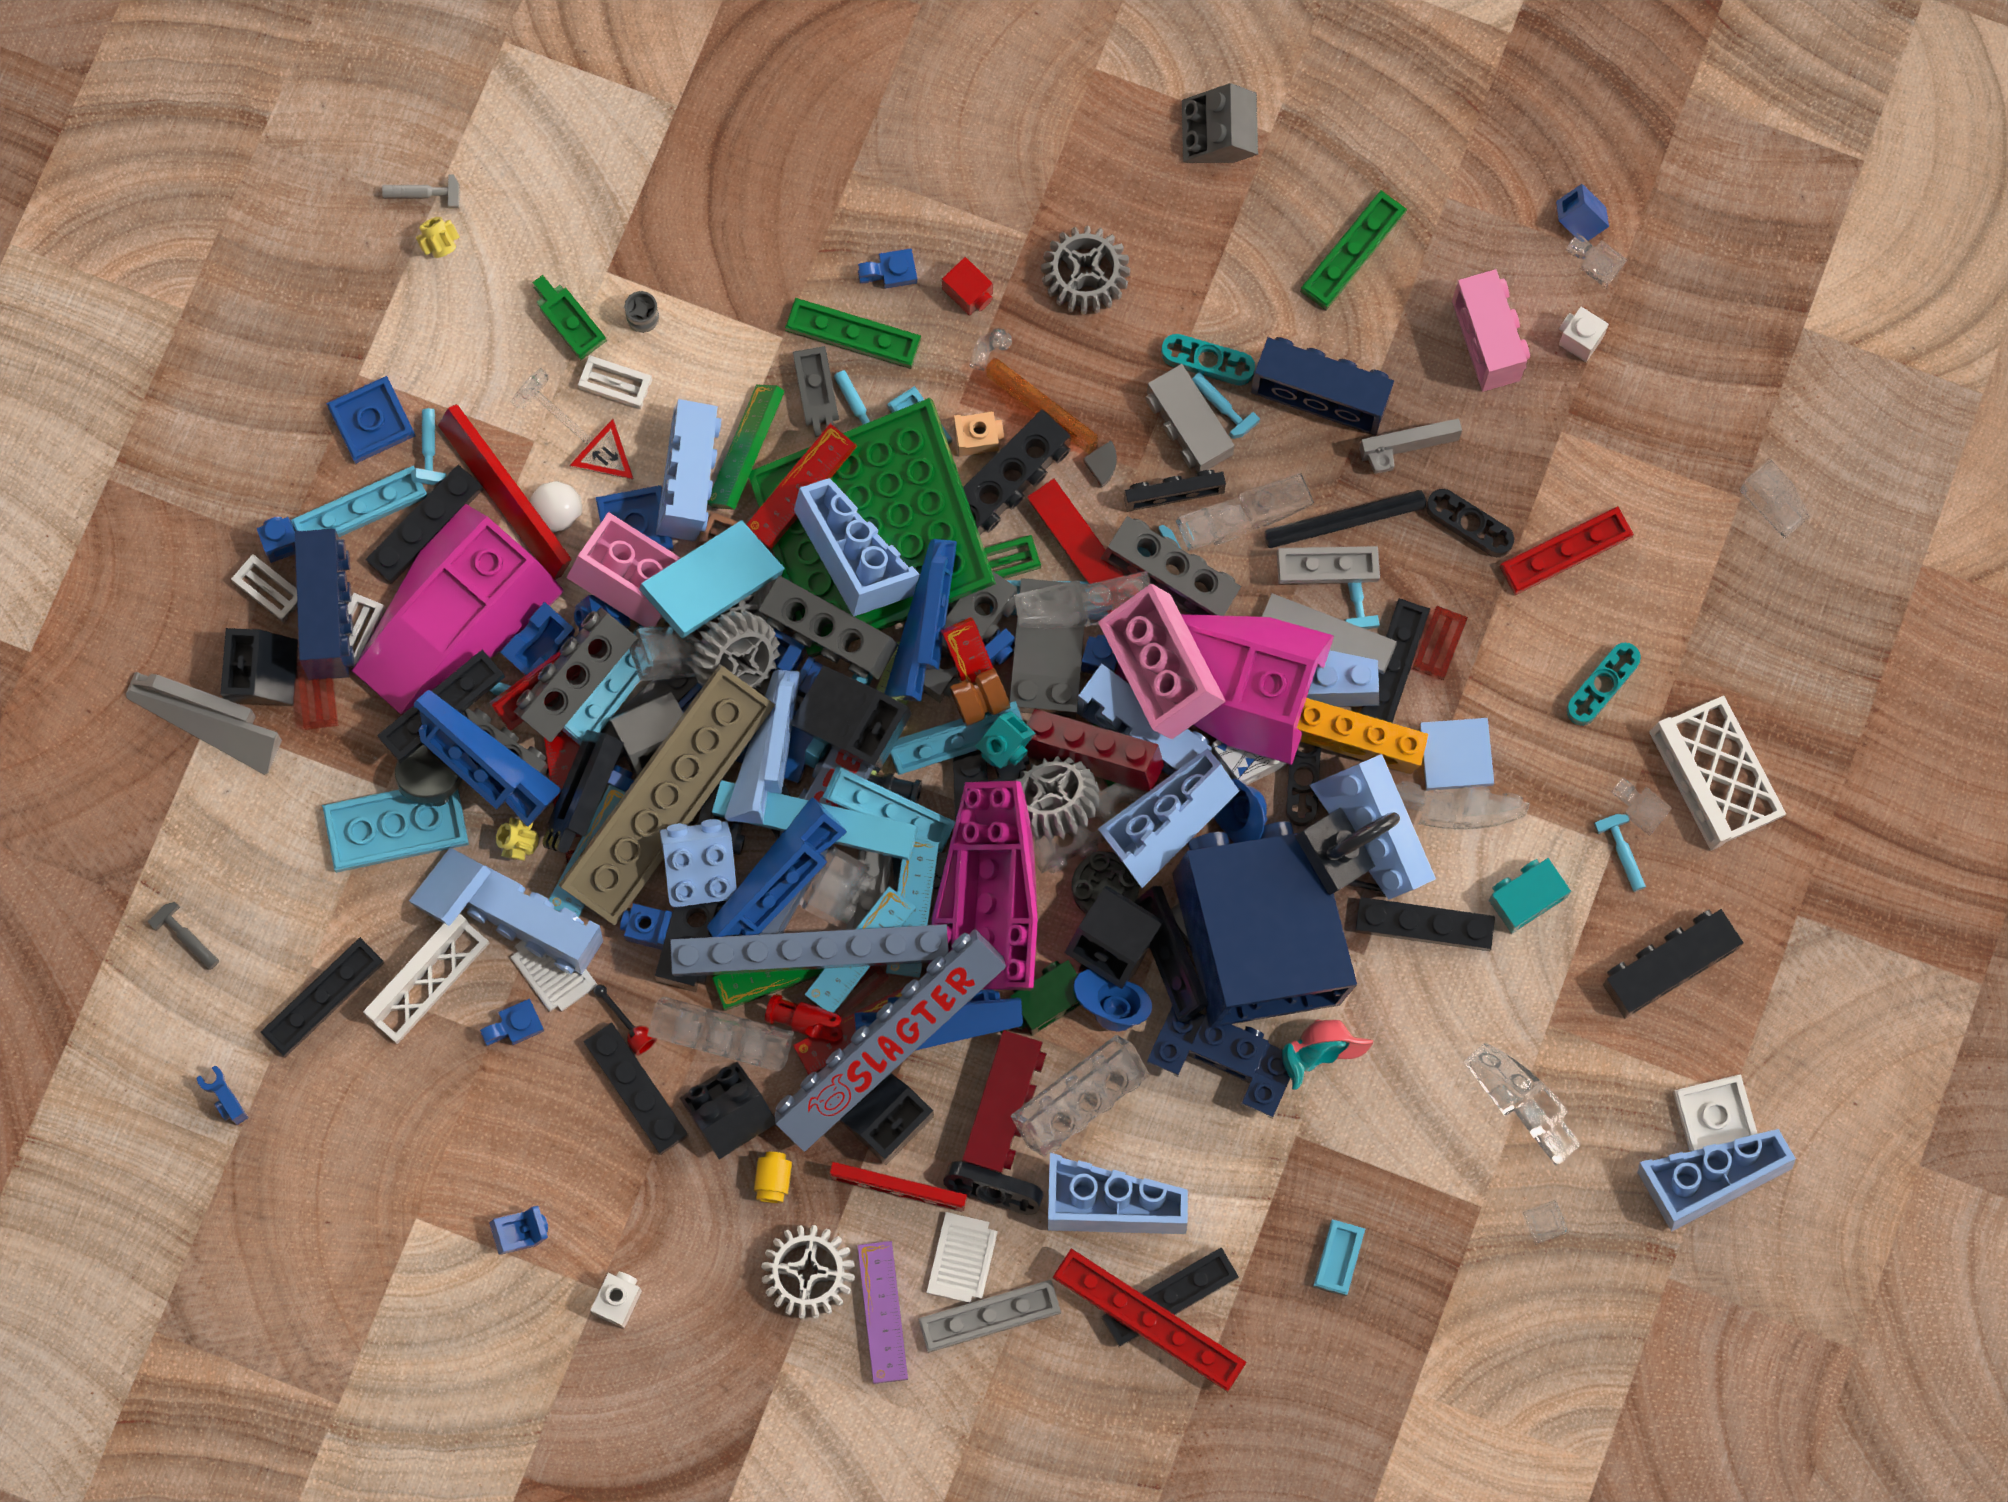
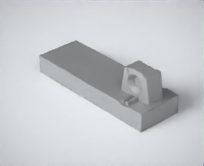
(1380, 449)
(1328, 565)

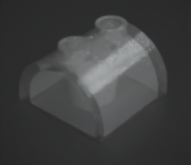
(835, 887)

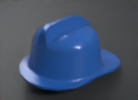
(1244, 814)
(1112, 1006)

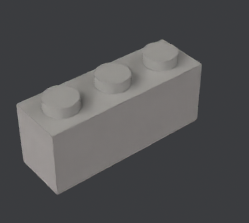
(1189, 419)

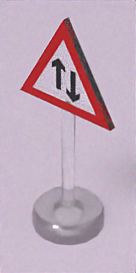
(603, 452)

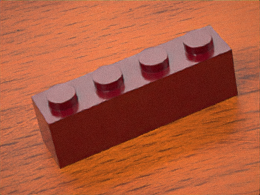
(1102, 751)
(1004, 1094)

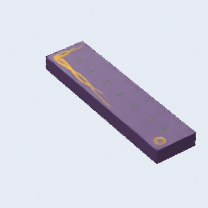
(882, 1312)

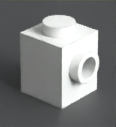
(1582, 333)
(616, 1299)

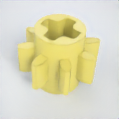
(437, 237)
(516, 839)

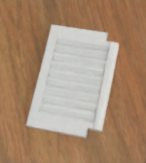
(549, 982)
(962, 1258)

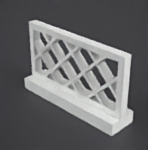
(1690, 777)

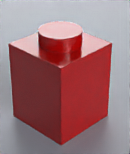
(968, 287)

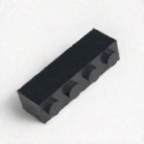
(1672, 963)

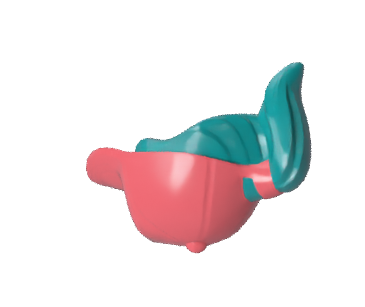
(1319, 1044)

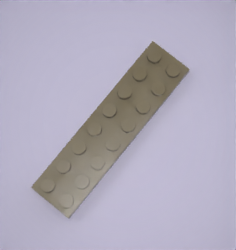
(666, 793)

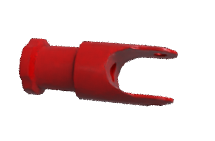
(804, 1018)

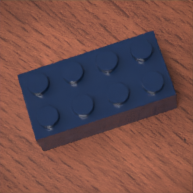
(1322, 385)
(323, 605)

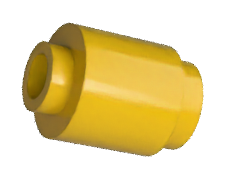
(772, 1177)

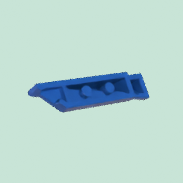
(922, 636)
(483, 760)
(780, 873)
(979, 1016)

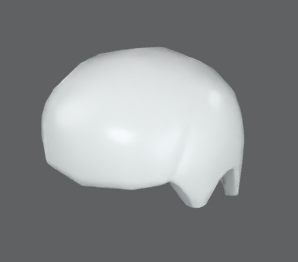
(557, 505)

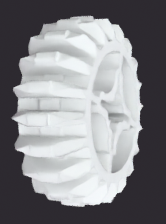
(791, 1269)

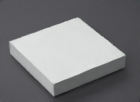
(1715, 1112)

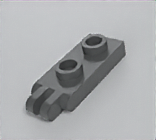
(815, 387)

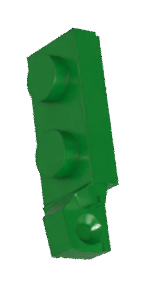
(568, 318)

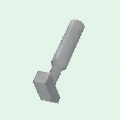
(425, 191)

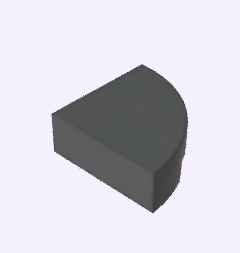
(1102, 463)

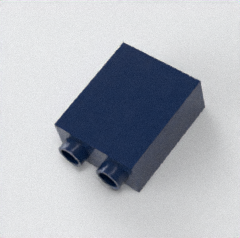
(1261, 927)

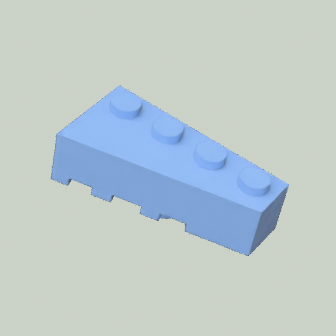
(1113, 706)
(1365, 795)
(536, 923)
(1707, 1178)
(1111, 1201)

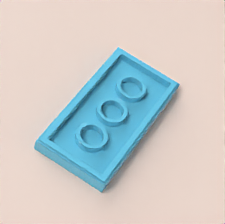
(711, 579)
(391, 829)

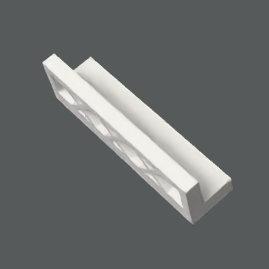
(416, 969)

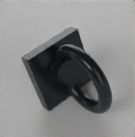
(1339, 850)

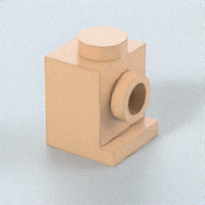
(972, 443)

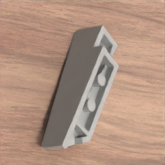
(209, 718)

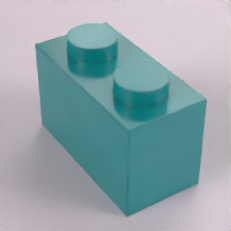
(1529, 894)

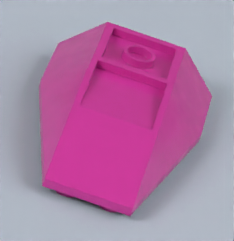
(460, 596)
(1263, 676)
(993, 879)

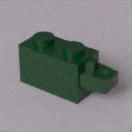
(1050, 997)

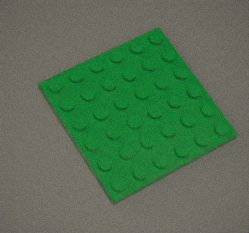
(908, 490)

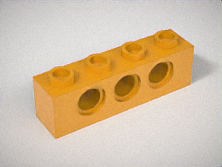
(1361, 736)

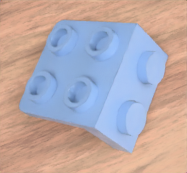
(698, 862)

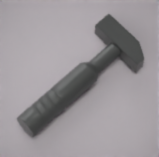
(183, 934)

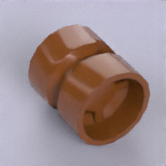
(980, 697)

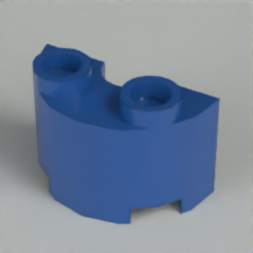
(538, 640)

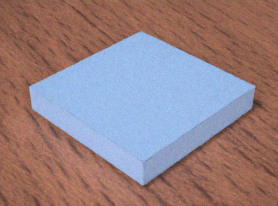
(1457, 754)
(450, 886)

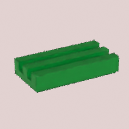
(1011, 545)

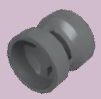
(640, 305)

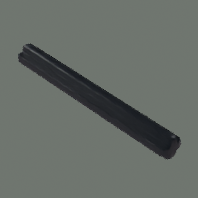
(1345, 519)

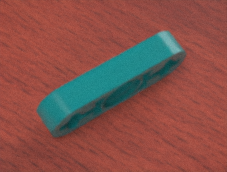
(1214, 372)
(1611, 660)

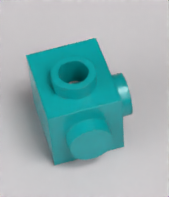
(1005, 741)

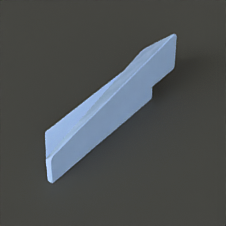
(767, 753)

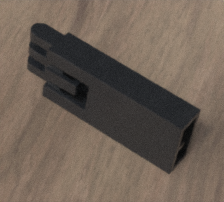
(582, 790)

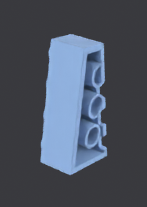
(688, 470)
(854, 554)
(1346, 681)
(1168, 816)

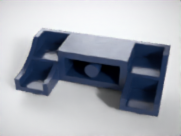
(1226, 1048)

